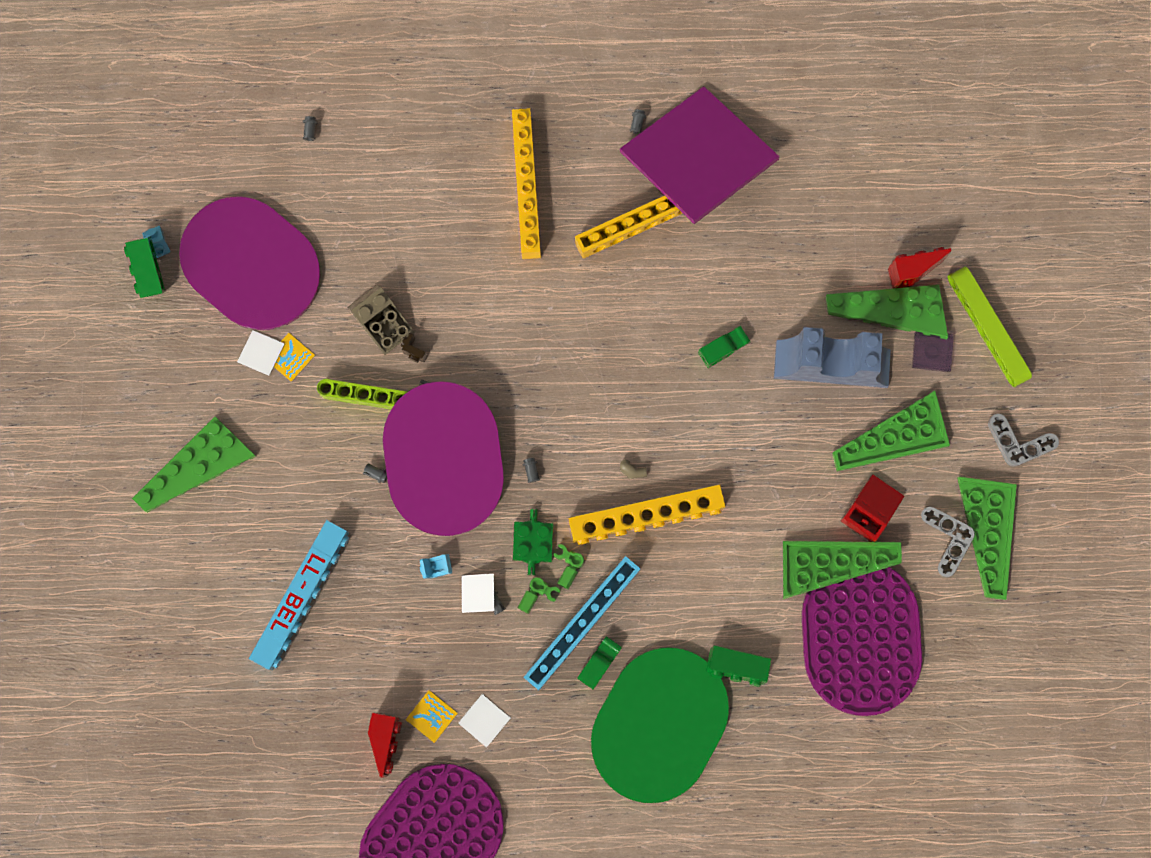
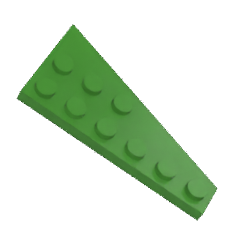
(896, 308)
(904, 434)
(199, 461)
(991, 515)
(824, 563)

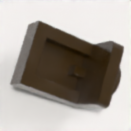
(414, 353)

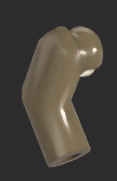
(631, 472)

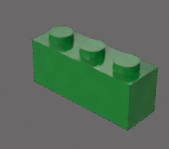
(144, 267)
(738, 666)

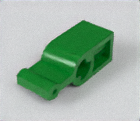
(723, 347)
(599, 663)

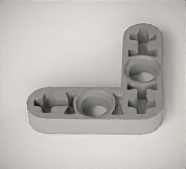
(1014, 447)
(956, 541)

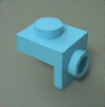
(158, 239)
(436, 566)

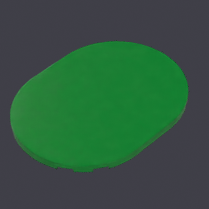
(659, 725)

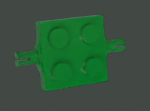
(532, 542)

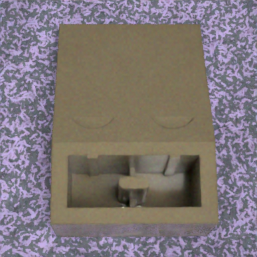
(380, 319)

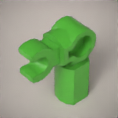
(575, 562)
(536, 586)

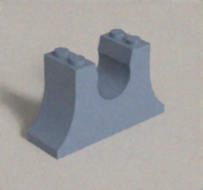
(833, 361)

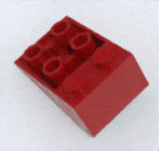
(908, 270)
(872, 509)
(382, 737)

